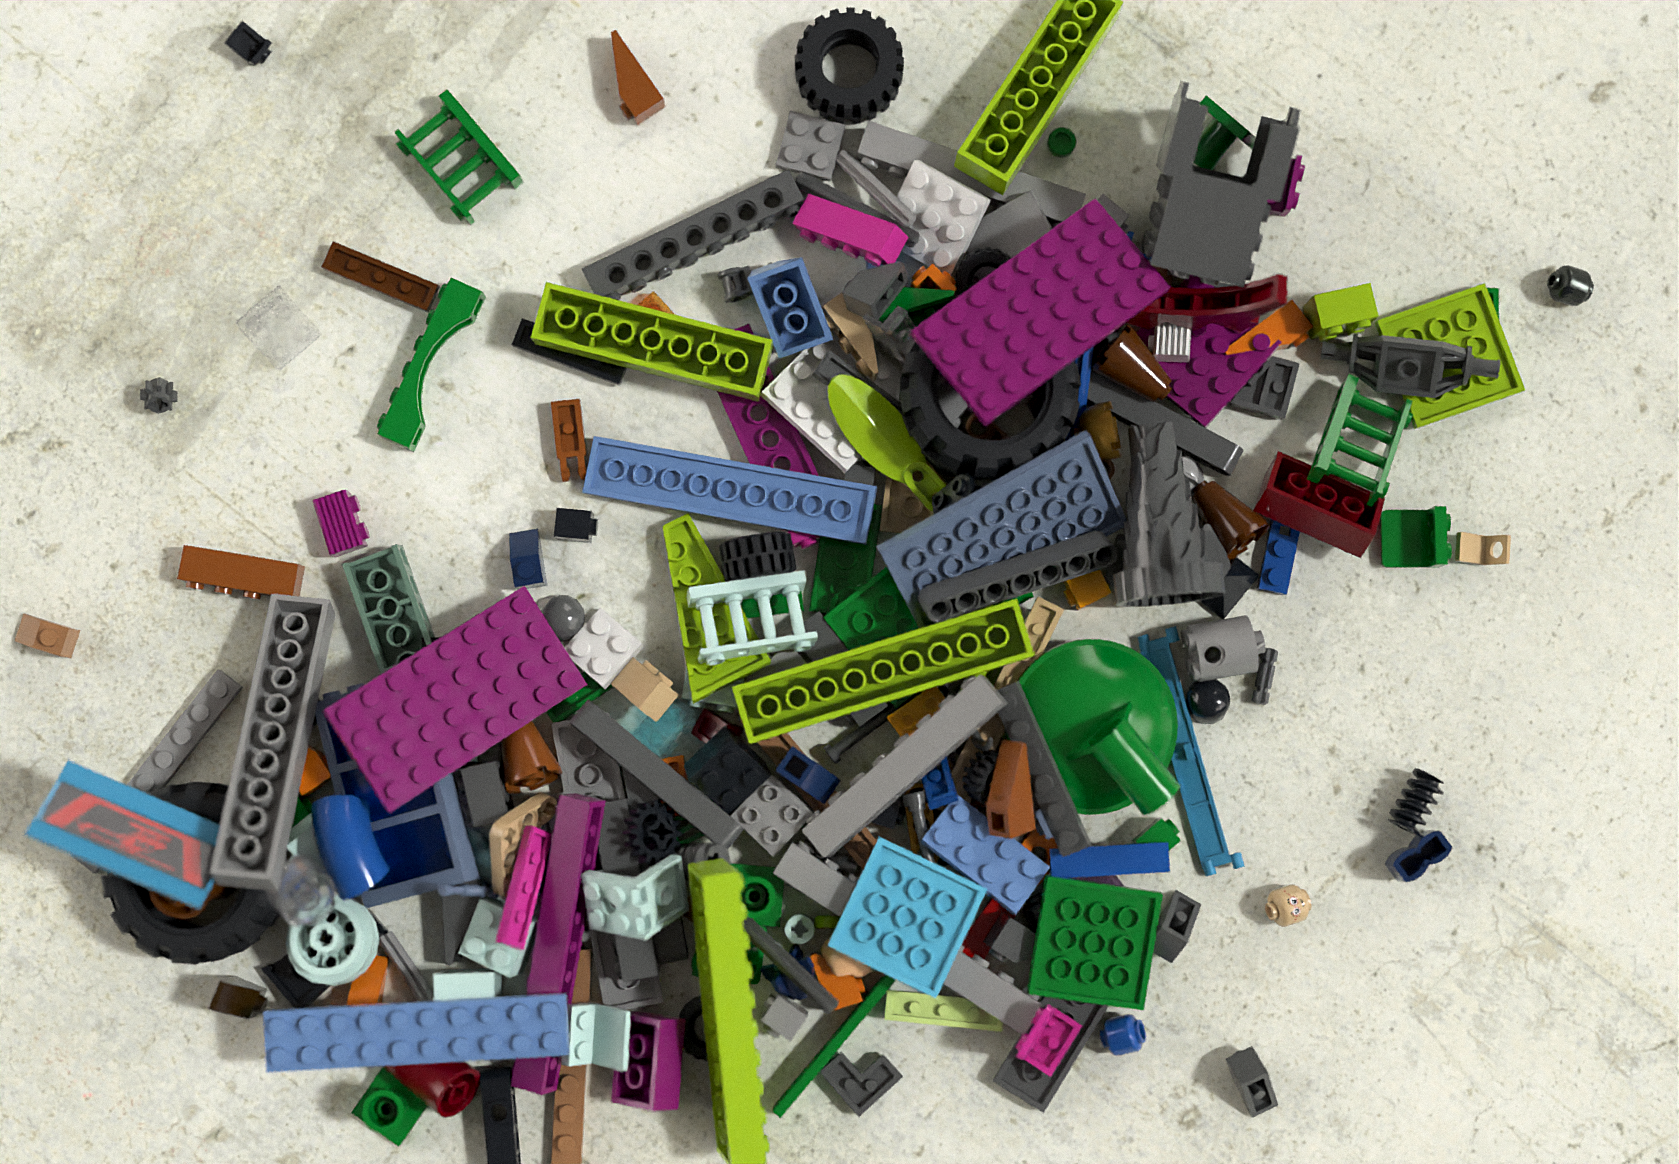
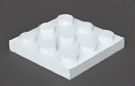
(944, 214)

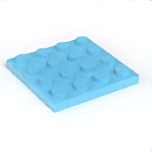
(907, 917)

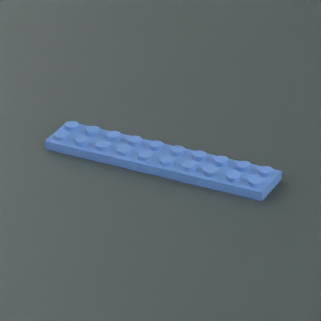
(730, 490)
(416, 1032)

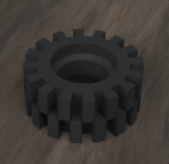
(978, 774)

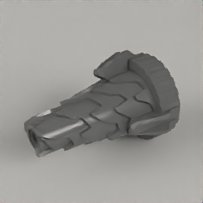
(1163, 550)

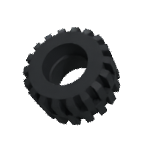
(757, 556)

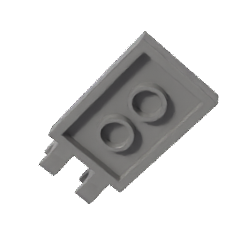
(1010, 229)

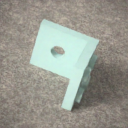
(637, 900)

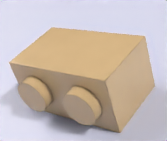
(645, 689)

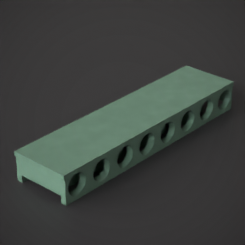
(390, 608)

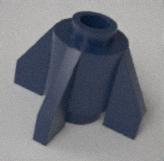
(781, 982)

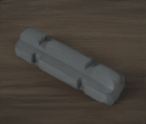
(1265, 676)

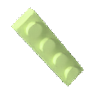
(941, 1011)

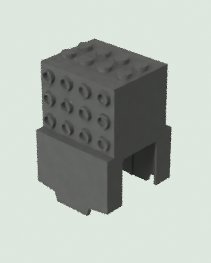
(1211, 218)

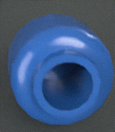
(1123, 1034)

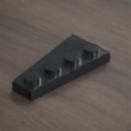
(297, 988)

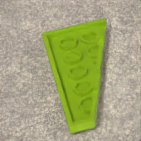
(694, 566)

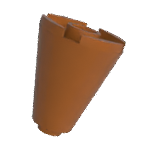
(527, 760)

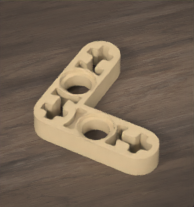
(508, 832)

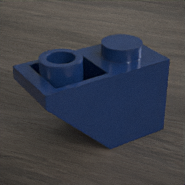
(808, 775)

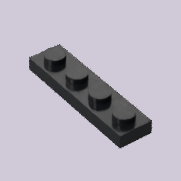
(596, 368)

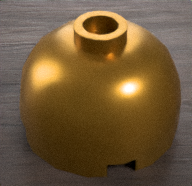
(1102, 429)

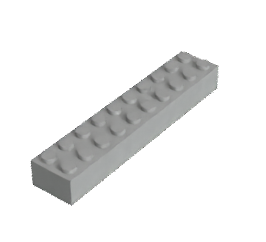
(273, 743)

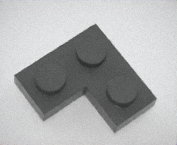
(859, 1088)

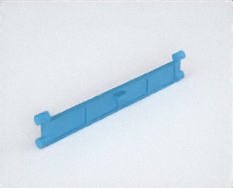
(1190, 765)

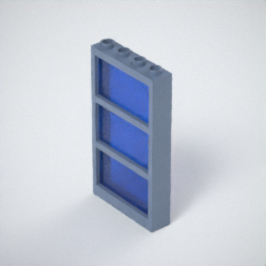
(419, 840)

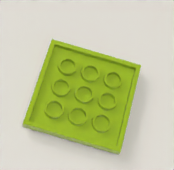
(1460, 321)

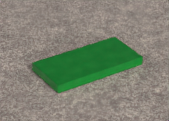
(843, 565)

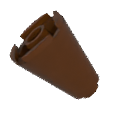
(1133, 366)
(1229, 518)

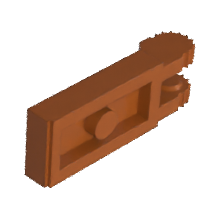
(569, 436)

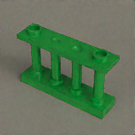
(467, 132)
(1332, 440)

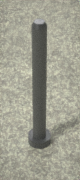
(861, 732)

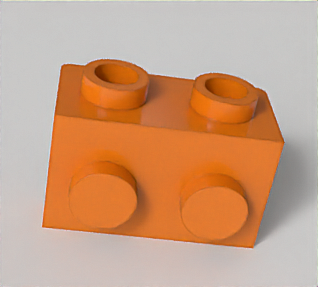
(933, 279)

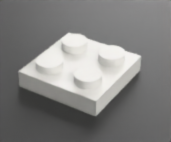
(603, 648)

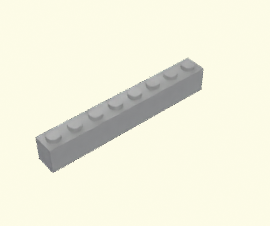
(898, 150)
(904, 766)

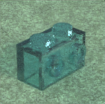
(661, 735)

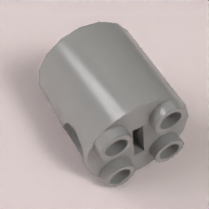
(1232, 648)

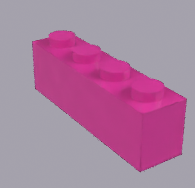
(850, 231)

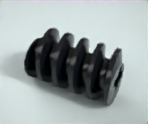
(1416, 801)

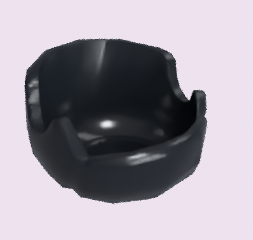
(1208, 701)

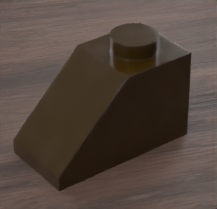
(239, 998)

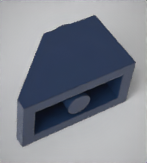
(527, 559)

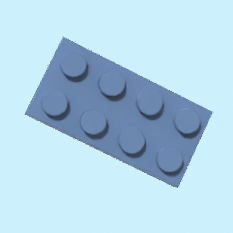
(993, 862)

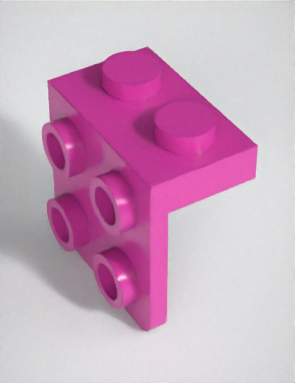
(1048, 1039)

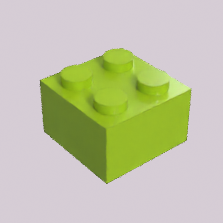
(1341, 312)

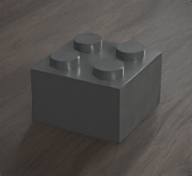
(485, 793)

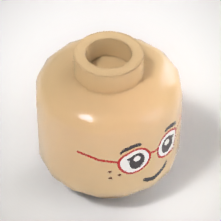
(1288, 905)

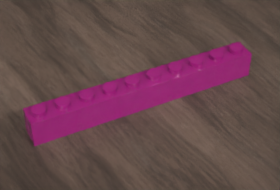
(561, 922)

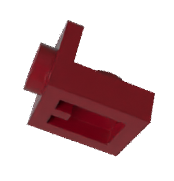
(710, 723)

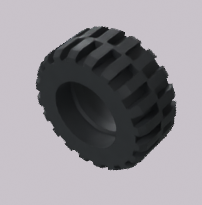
(857, 30)

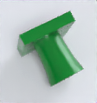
(1219, 136)
(770, 887)
(405, 1108)

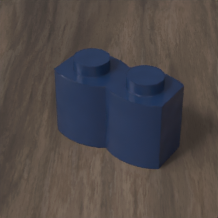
(1424, 850)

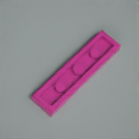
(524, 888)

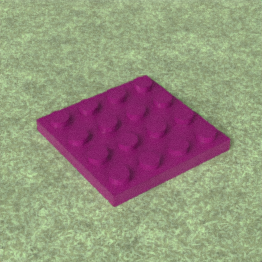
(1211, 376)

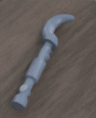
(467, 890)

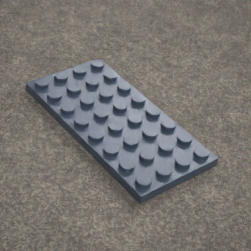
(1021, 512)

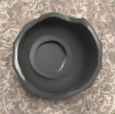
(564, 616)

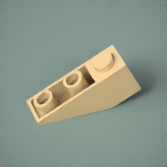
(853, 335)

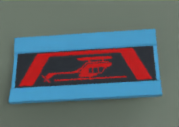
(128, 834)

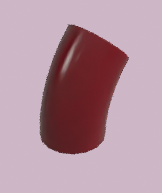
(441, 1086)

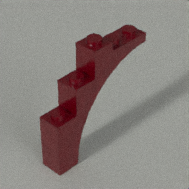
(1226, 306)

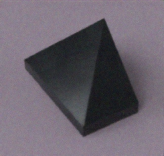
(1236, 583)

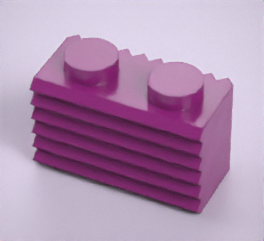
(341, 523)

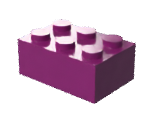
(653, 1063)

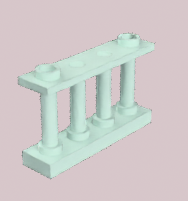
(760, 589)

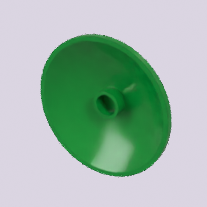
(1105, 724)

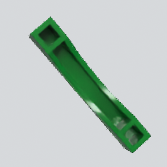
(456, 310)

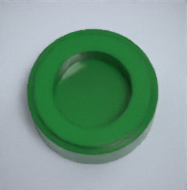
(1061, 142)

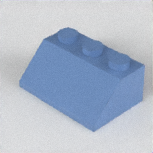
(789, 306)

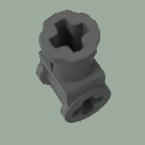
(739, 276)

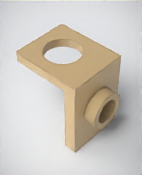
(1479, 549)

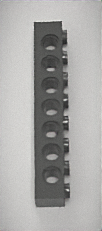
(779, 186)

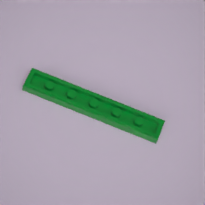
(832, 1045)

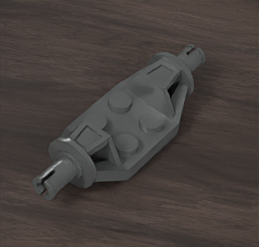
(1409, 364)

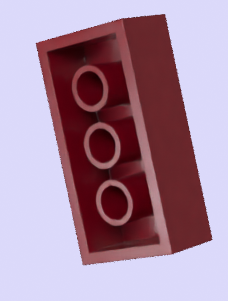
(1327, 511)

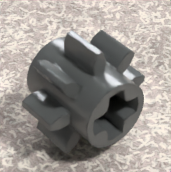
(158, 395)

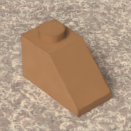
(47, 636)

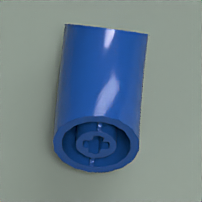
(347, 844)

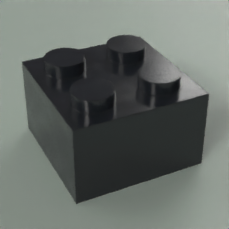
(727, 770)

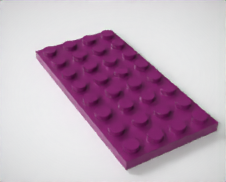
(1039, 311)
(454, 699)

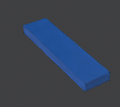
(1111, 860)

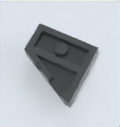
(1269, 388)

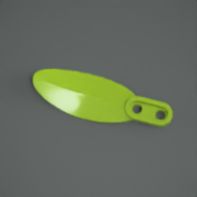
(880, 435)

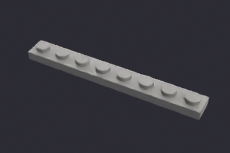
(183, 738)

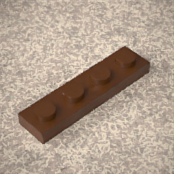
(380, 277)

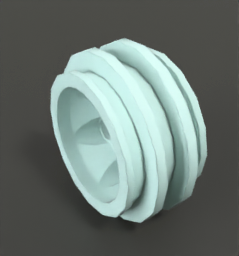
(347, 968)

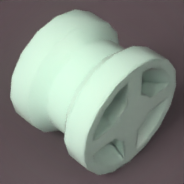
(802, 926)

